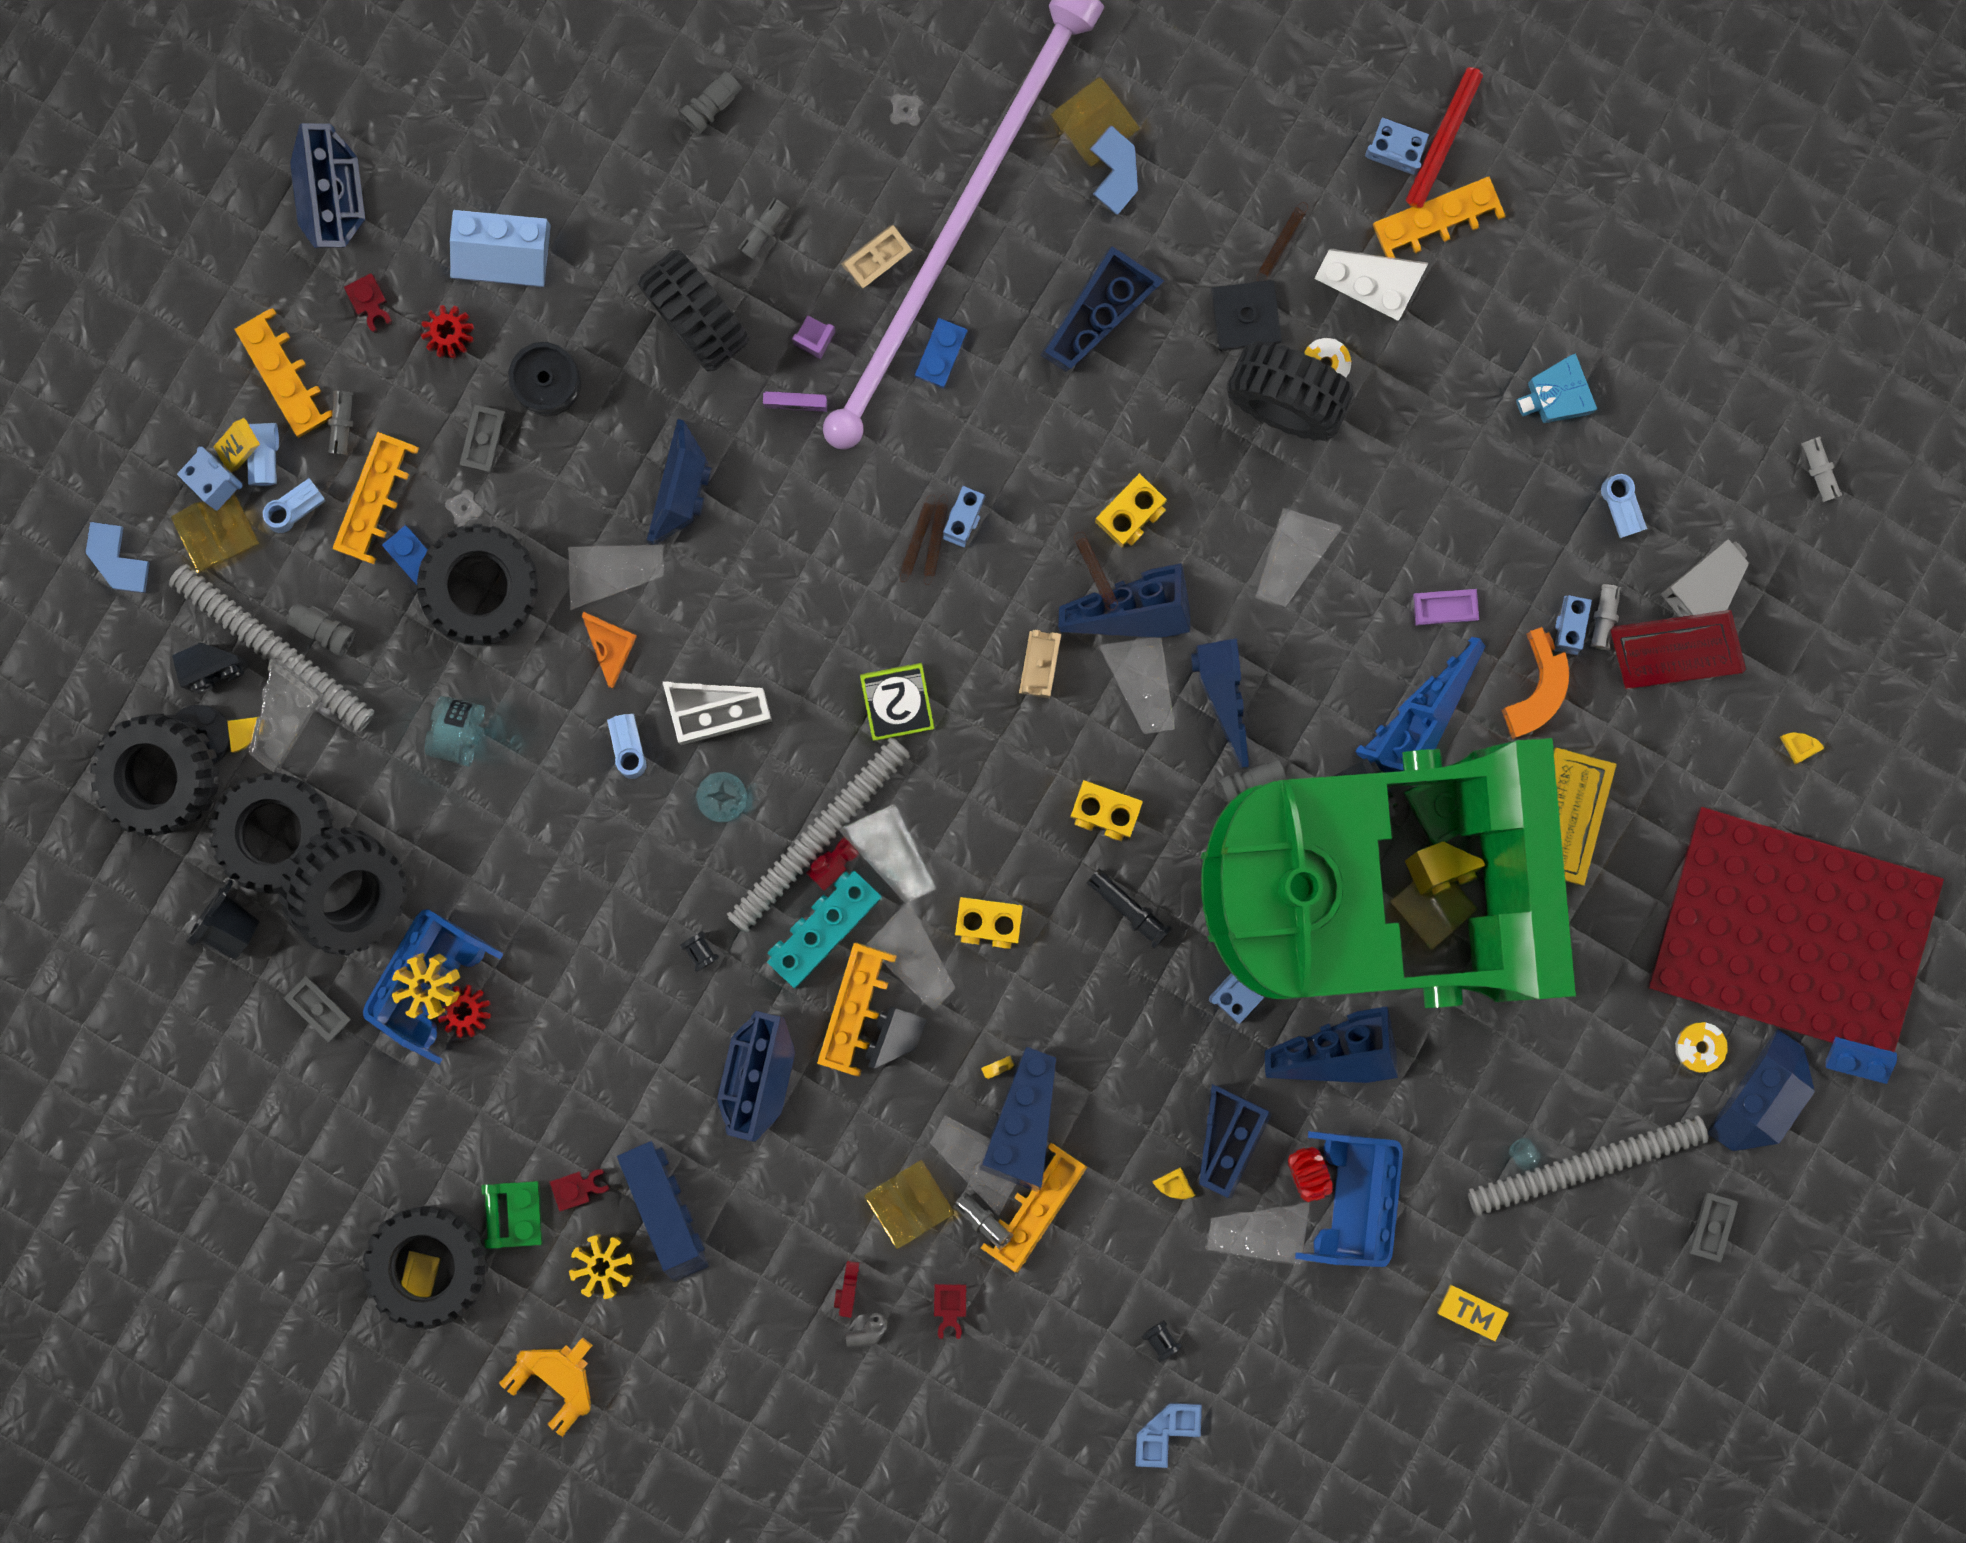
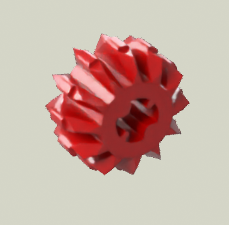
(443, 322)
(468, 1021)
(1310, 1174)

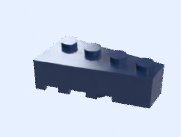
(1104, 301)
(1021, 1131)
(662, 1211)

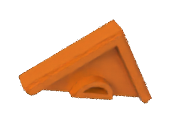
(610, 645)

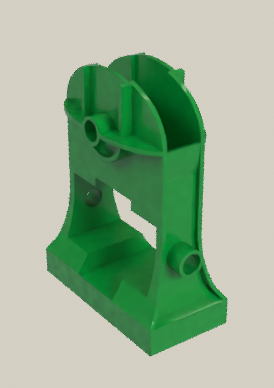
(1300, 885)

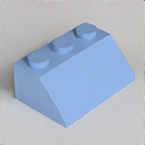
(499, 248)

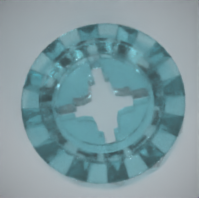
(733, 787)

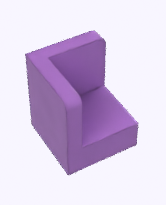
(814, 337)

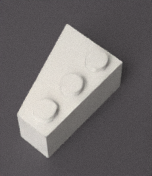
(1372, 279)
(714, 710)

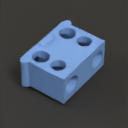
(1397, 146)
(209, 478)
(963, 516)
(1572, 624)
(1232, 993)

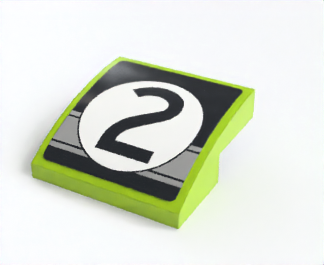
(897, 701)

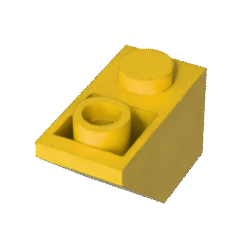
(1440, 865)

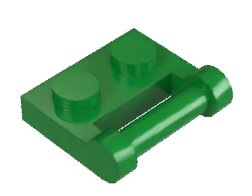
(523, 1214)

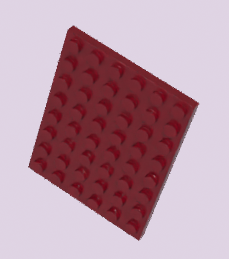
(1795, 932)

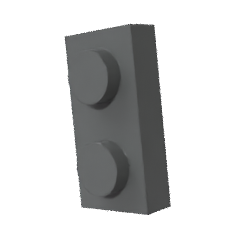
(482, 438)
(317, 1009)
(1713, 1227)

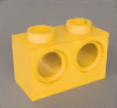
(1125, 506)
(1108, 802)
(989, 912)

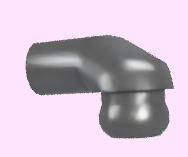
(870, 1334)

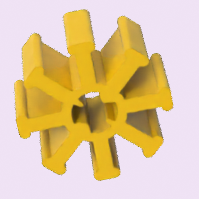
(422, 974)
(593, 1260)

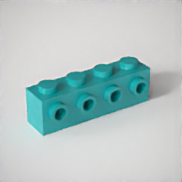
(823, 929)

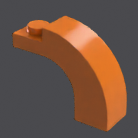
(1549, 693)

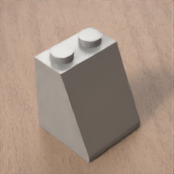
(1710, 582)

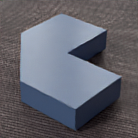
(1122, 181)
(104, 551)
(1172, 1420)

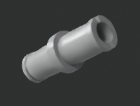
(1821, 469)
(1606, 617)

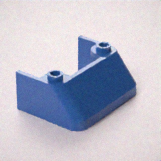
(431, 936)
(1362, 1203)

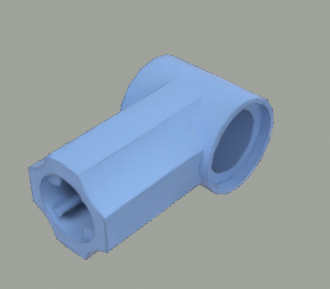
(263, 460)
(296, 504)
(1624, 510)
(626, 743)

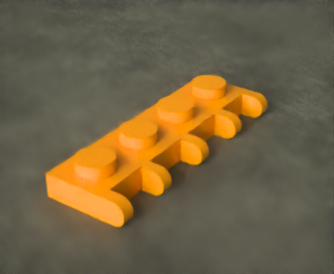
(1437, 216)
(281, 375)
(371, 497)
(852, 1008)
(1038, 1209)

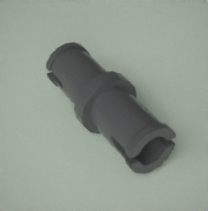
(763, 228)
(340, 422)
(983, 1221)

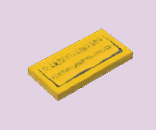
(1582, 798)

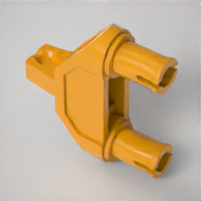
(562, 1371)

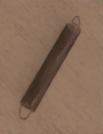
(1284, 243)
(939, 513)
(922, 538)
(1094, 572)

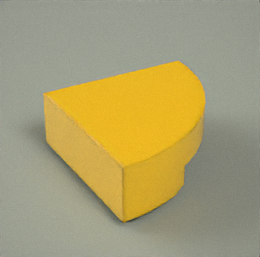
(241, 733)
(1800, 746)
(998, 1067)
(1174, 1185)

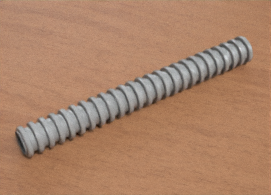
(269, 645)
(818, 835)
(1588, 1165)

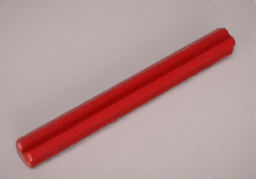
(1444, 137)

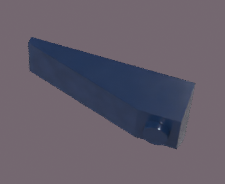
(1146, 608)
(1220, 677)
(1348, 1052)

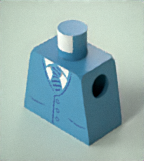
(1559, 393)

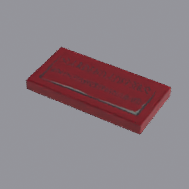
(1678, 649)

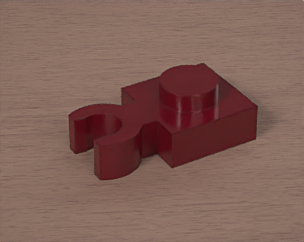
(367, 298)
(831, 865)
(573, 1189)
(845, 1298)
(950, 1303)

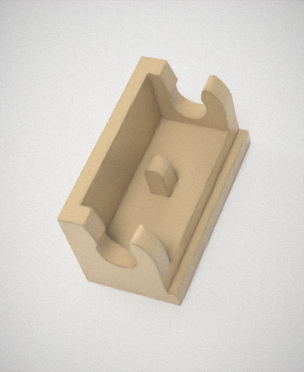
(876, 256)
(1040, 663)

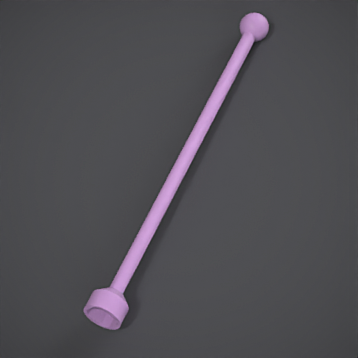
(1071, 17)

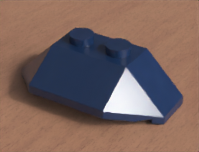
(326, 186)
(680, 486)
(756, 1076)
(1766, 1098)

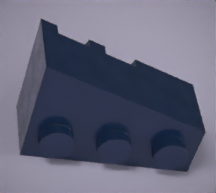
(1230, 1140)

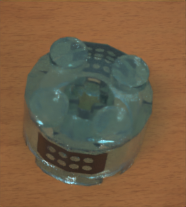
(454, 730)

